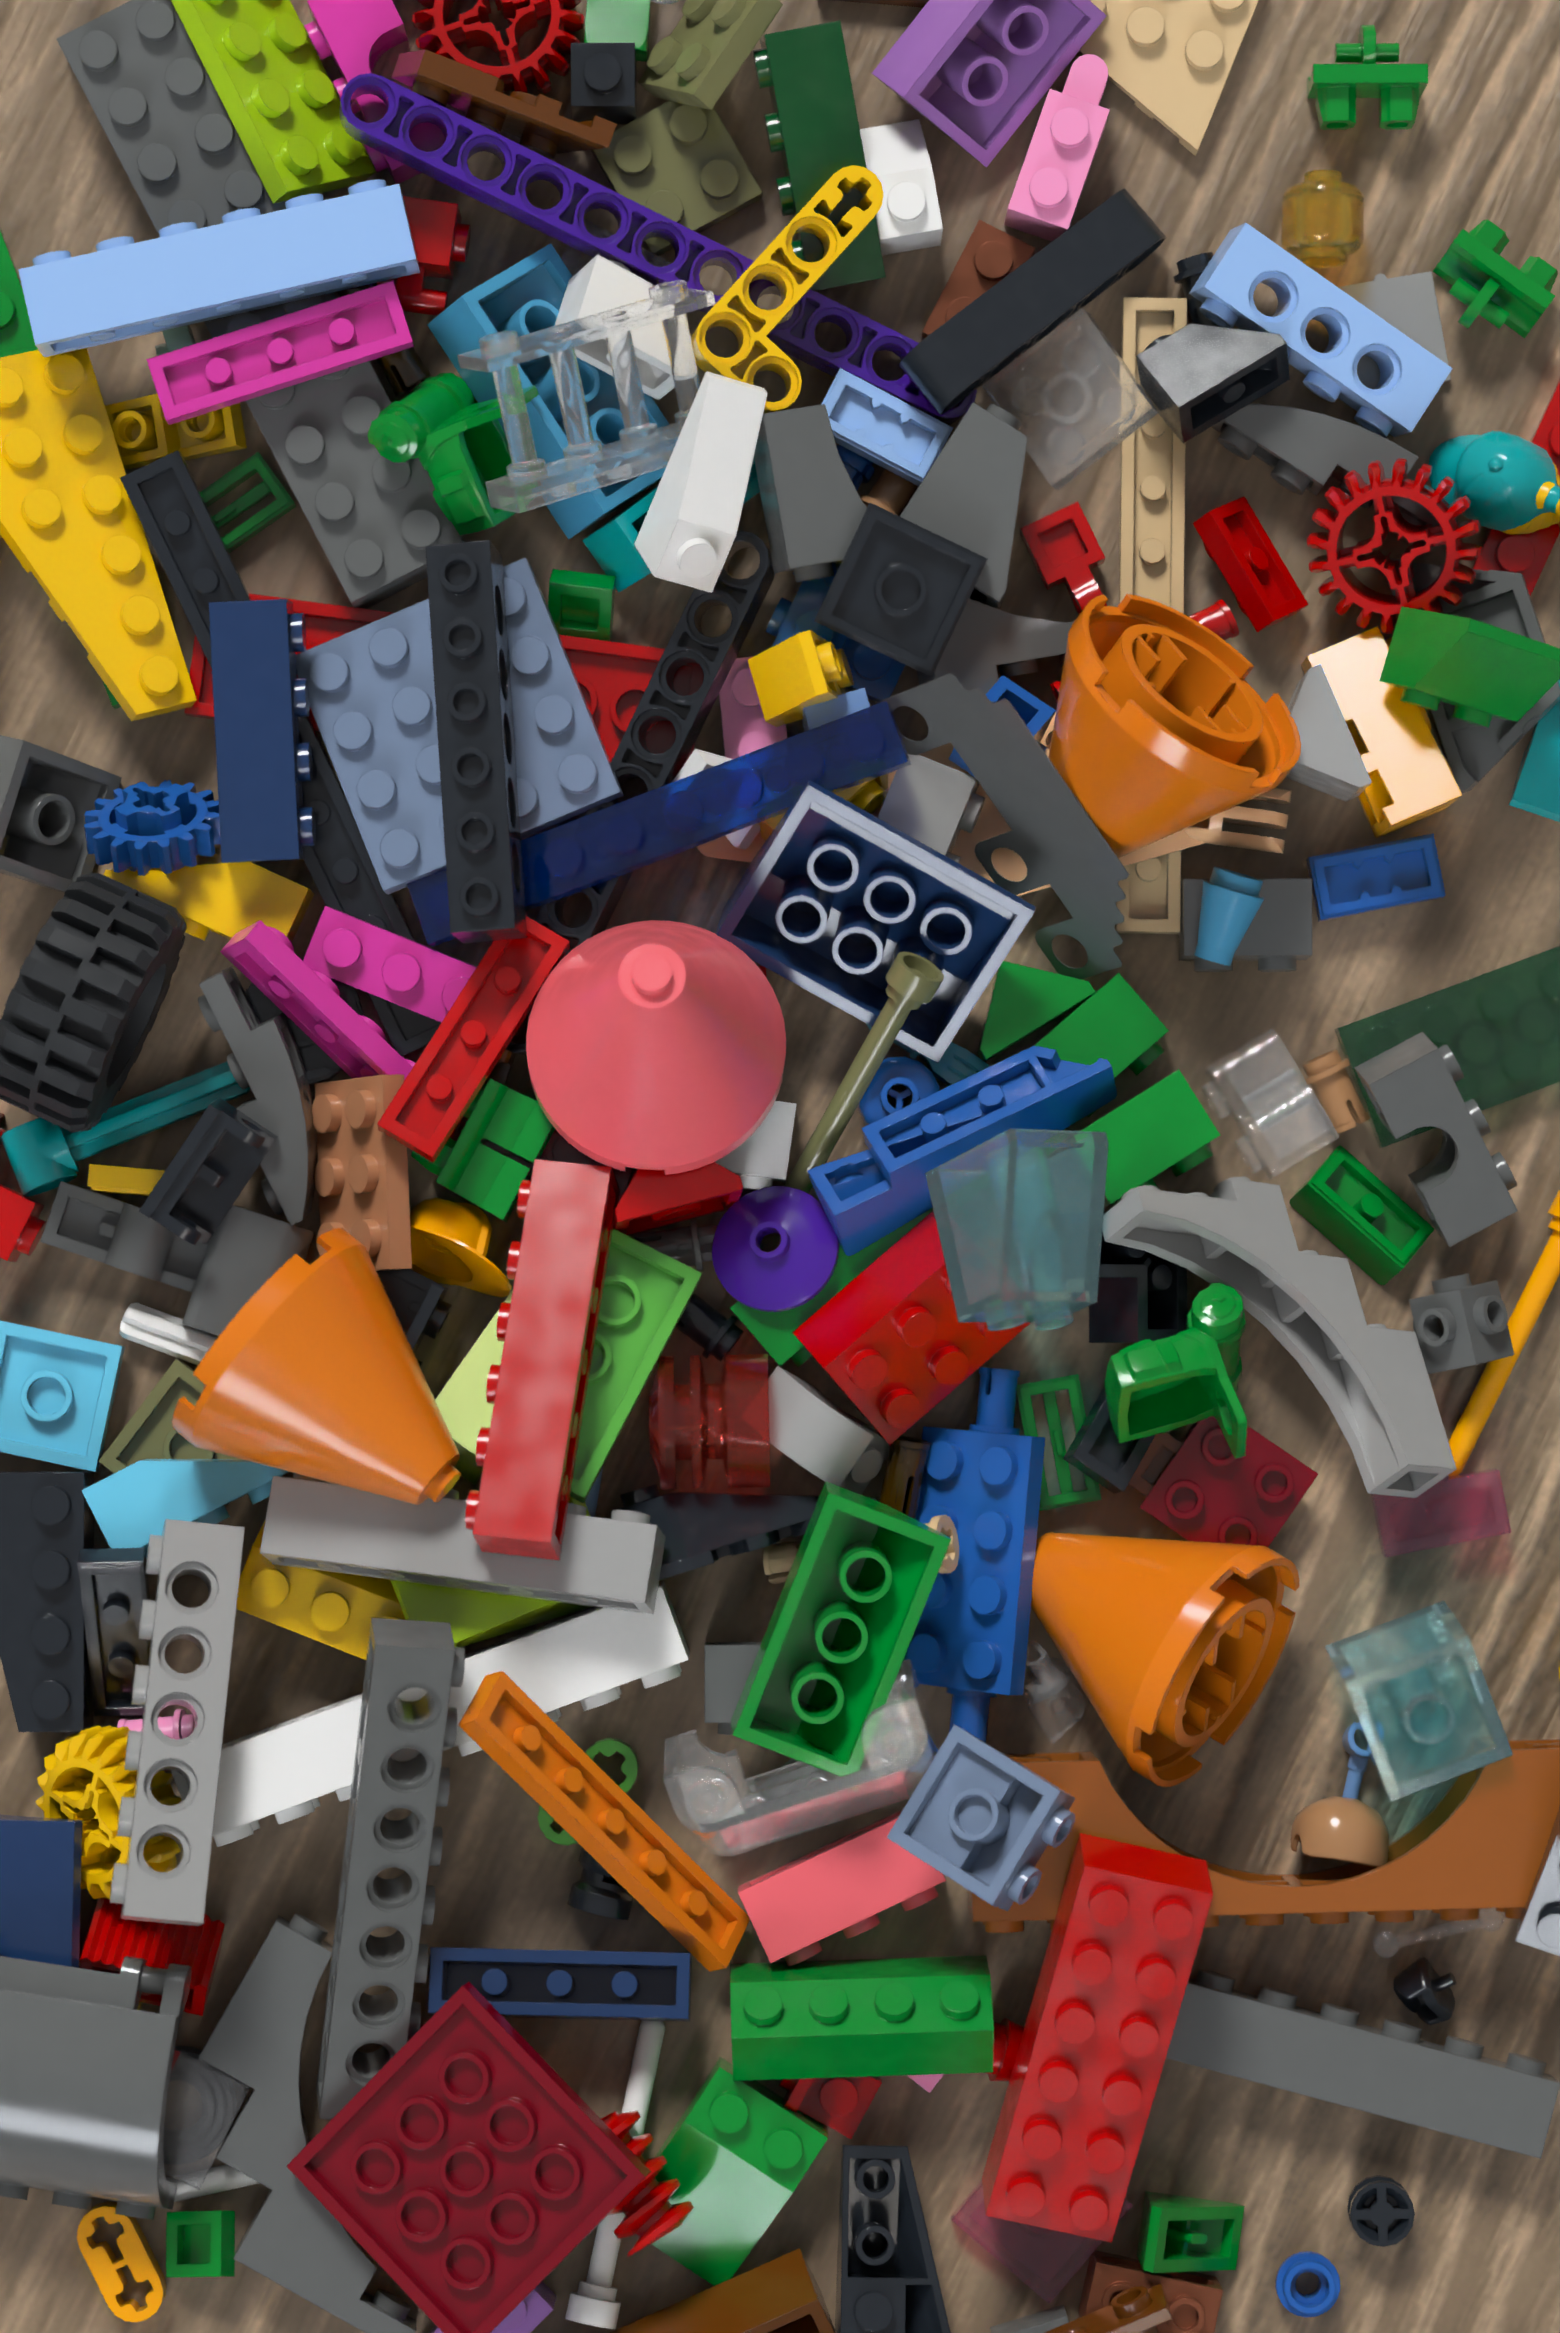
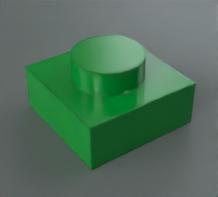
(582, 604)
(200, 2244)

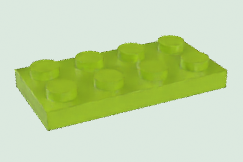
(276, 95)

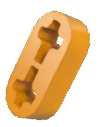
(108, 2270)

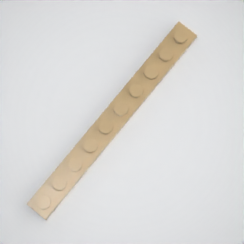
(1154, 569)

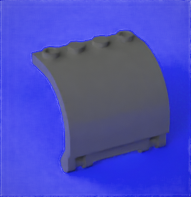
(87, 2082)

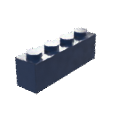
(258, 730)
(567, 1982)

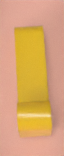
(793, 279)

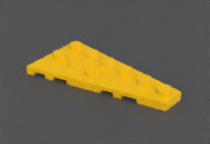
(80, 531)

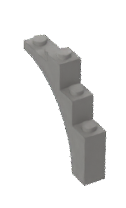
(1312, 1307)

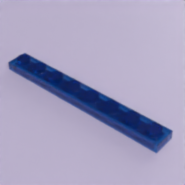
(688, 812)

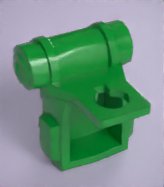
(454, 442)
(1183, 1376)

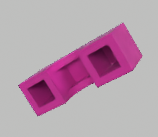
(356, 37)

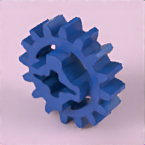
(153, 827)

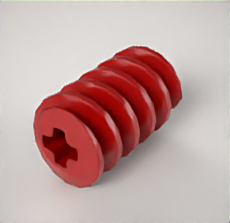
(648, 2205)

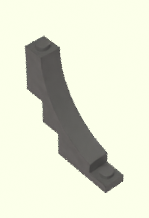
(261, 2046)

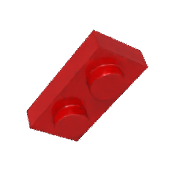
(1250, 564)

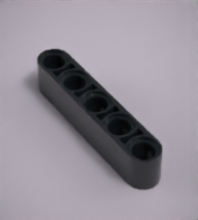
(1032, 301)

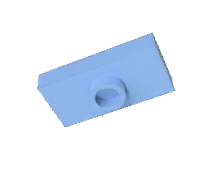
(884, 427)

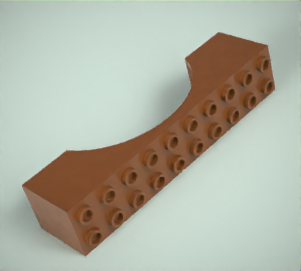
(1462, 1856)

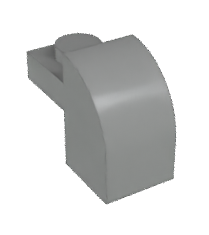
(821, 1434)

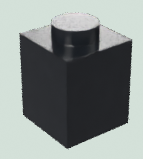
(604, 82)

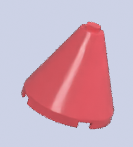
(656, 1047)

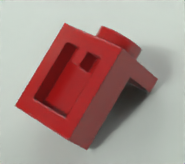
(832, 2101)

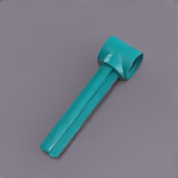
(49, 1154)

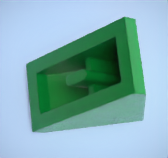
(1024, 1002)
(1188, 2234)

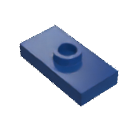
(1375, 877)

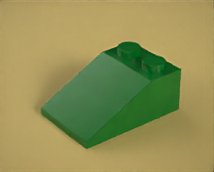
(737, 2166)

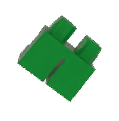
(481, 1172)

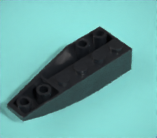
(884, 2247)

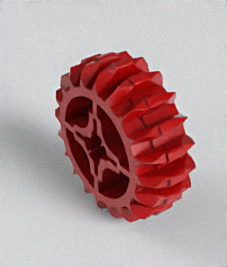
(469, 30)
(1388, 514)

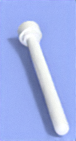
(595, 2298)

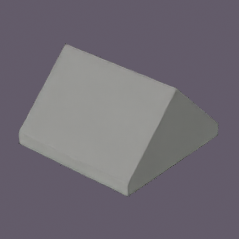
(1328, 752)

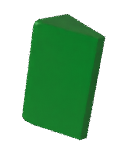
(1361, 1216)

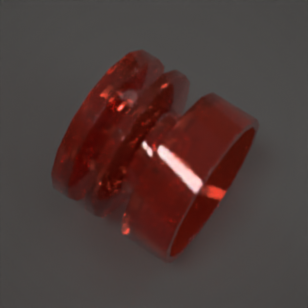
(712, 1421)

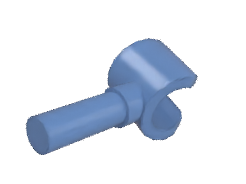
(1357, 1763)

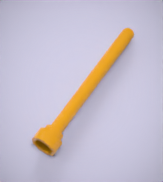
(1520, 1327)

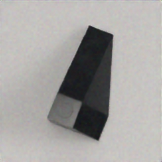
(714, 1525)

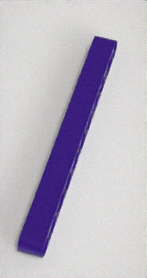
(634, 223)

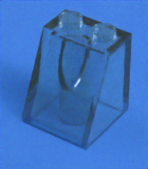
(1023, 1226)
(1419, 1700)

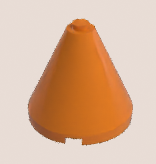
(1162, 723)
(324, 1383)
(1164, 1637)

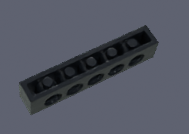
(476, 742)

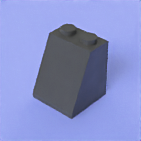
(976, 493)

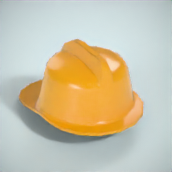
(452, 1246)

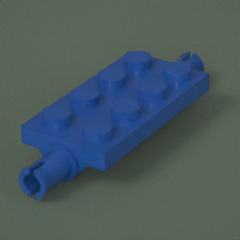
(980, 1614)

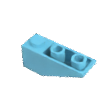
(152, 1490)

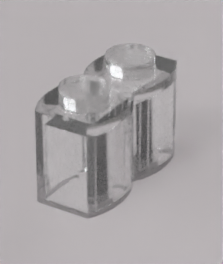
(1269, 1105)

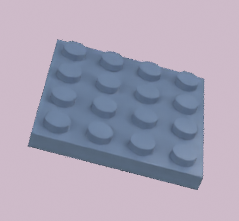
(380, 729)

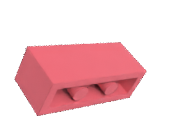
(836, 1891)

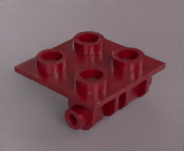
(1228, 1499)

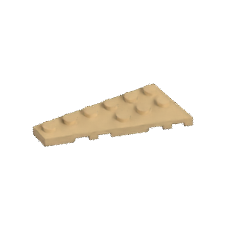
(1171, 56)

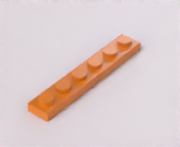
(604, 1821)

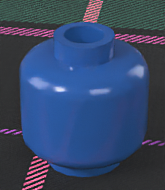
(894, 1072)

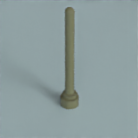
(910, 983)

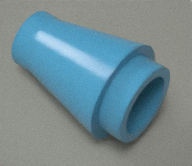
(1226, 913)

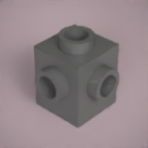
(1461, 1324)

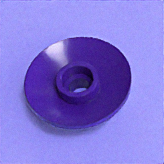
(792, 1271)

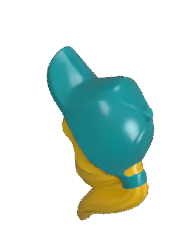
(1505, 478)

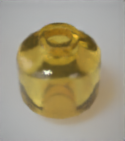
(1322, 219)

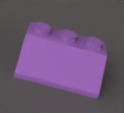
(985, 64)

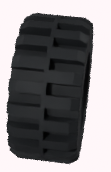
(87, 1000)

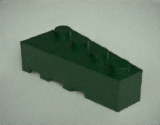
(817, 136)

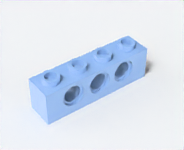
(1407, 370)

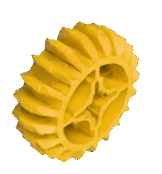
(87, 1784)

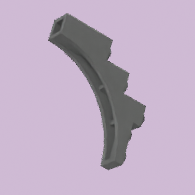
(813, 518)

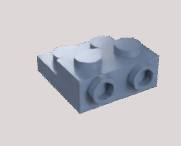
(983, 1820)

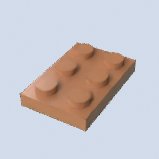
(361, 1169)

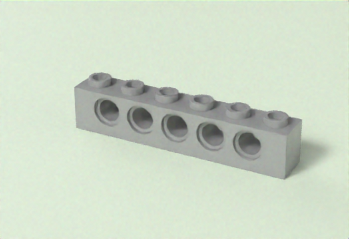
(215, 1557)

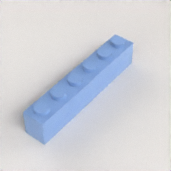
(218, 268)

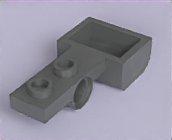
(219, 1274)

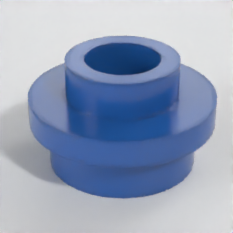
(1316, 2302)

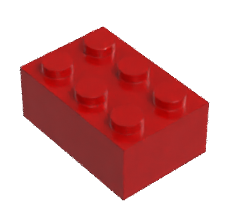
(897, 1335)

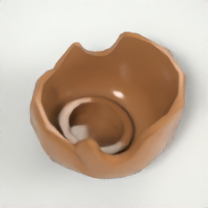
(1342, 1831)

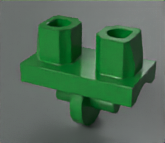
(1339, 85)
(1494, 285)

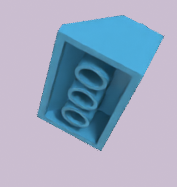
(527, 301)

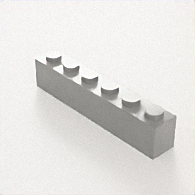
(372, 1535)

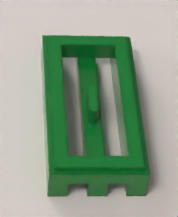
(260, 520)
(1047, 1388)

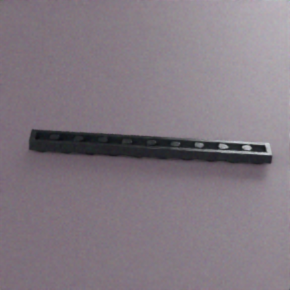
(205, 573)

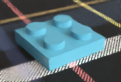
(56, 1395)

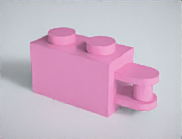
(1061, 153)

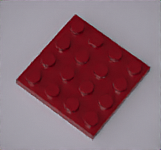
(468, 2167)

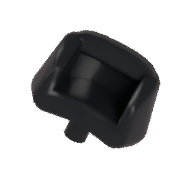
(1426, 1992)

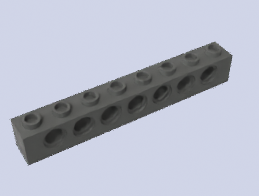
(398, 1658)

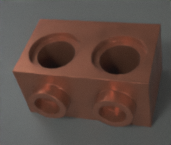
(1191, 2296)

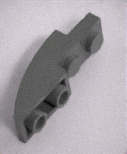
(1311, 447)
(271, 1065)

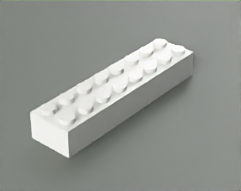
(554, 1665)

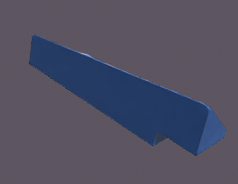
(887, 1184)

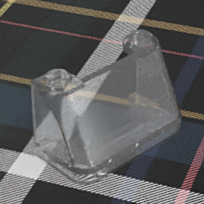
(743, 1813)

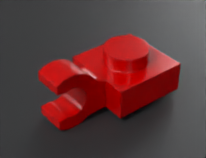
(1065, 552)

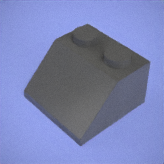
(44, 813)

